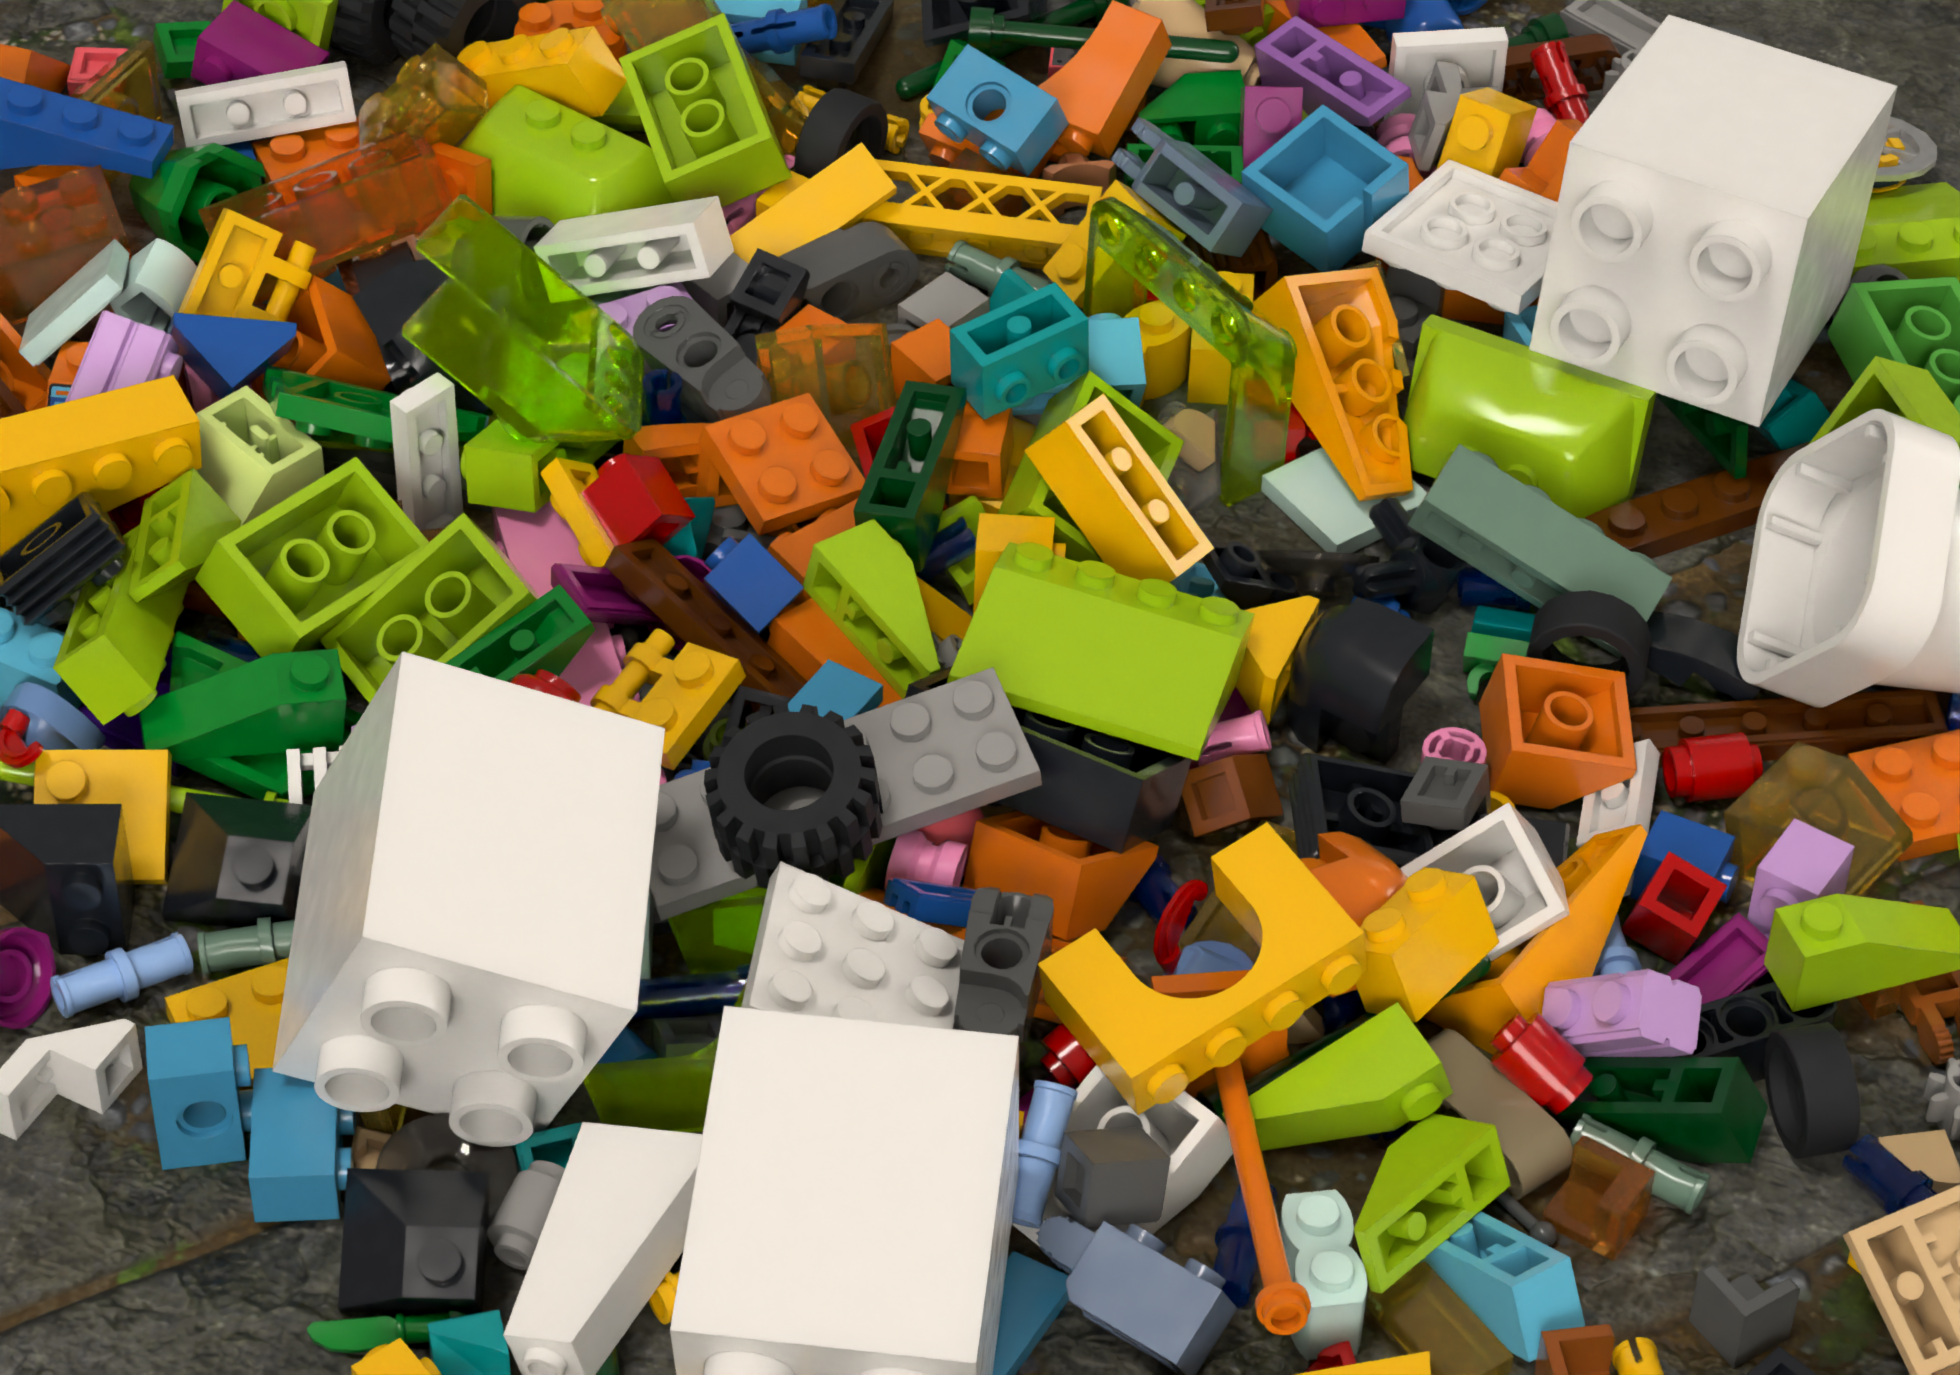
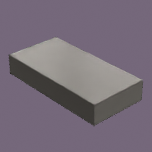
(1620, 22)

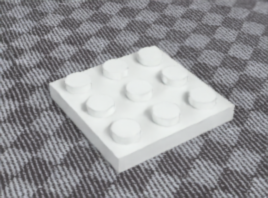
(1469, 236)
(849, 957)

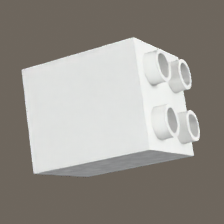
(1711, 218)
(471, 902)
(849, 1200)

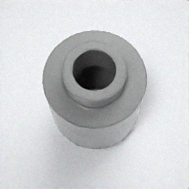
(524, 1212)

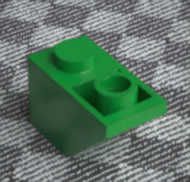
(1199, 109)

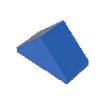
(229, 349)

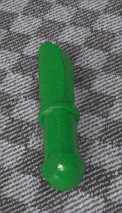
(364, 1334)

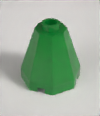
(187, 182)

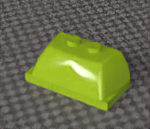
(561, 161)
(1529, 413)

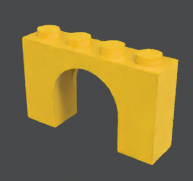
(1161, 1042)

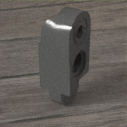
(856, 270)
(712, 365)
(1000, 961)

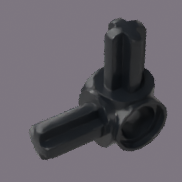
(1418, 568)

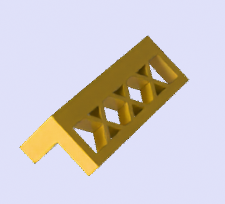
(937, 229)

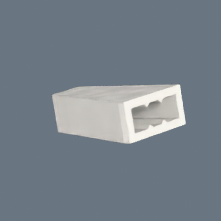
(603, 1246)

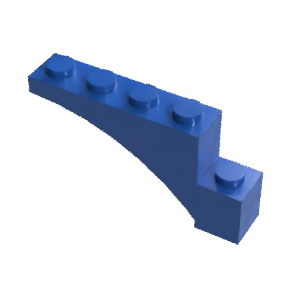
(68, 131)

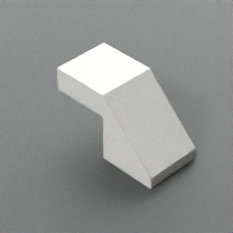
(80, 1064)

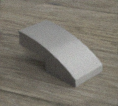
(1435, 114)

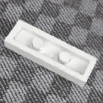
(266, 105)
(427, 453)

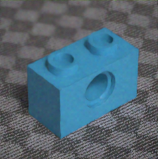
(980, 85)
(197, 1092)

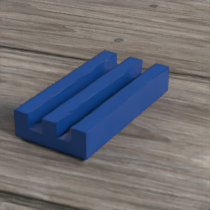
(930, 901)

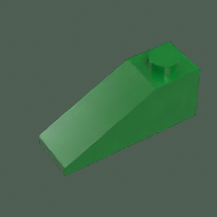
(536, 638)
(252, 709)

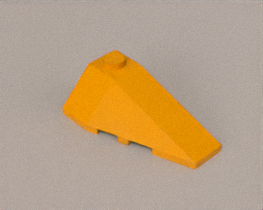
(1347, 374)
(1568, 949)

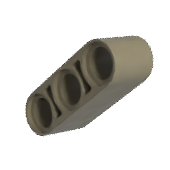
(1529, 1137)

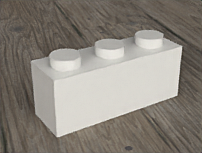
(639, 246)

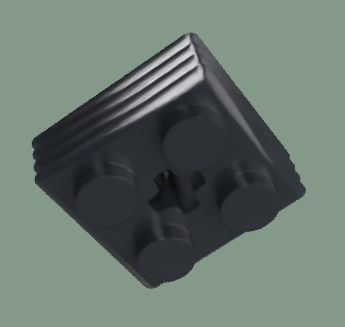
(59, 559)
(1356, 800)

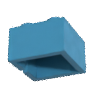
(1326, 188)

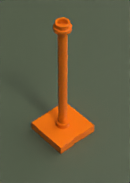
(1281, 1303)

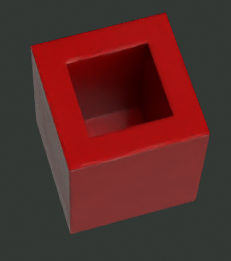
(637, 500)
(1673, 908)

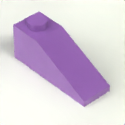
(1328, 73)

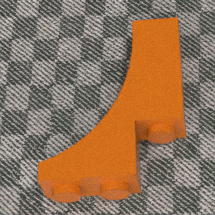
(1094, 89)
(802, 629)

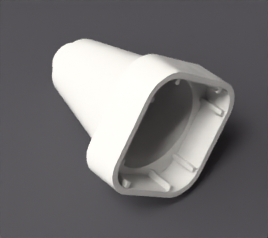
(1857, 566)

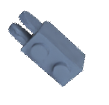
(1193, 192)
(1138, 1292)

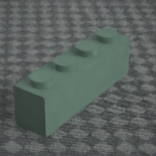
(1528, 540)

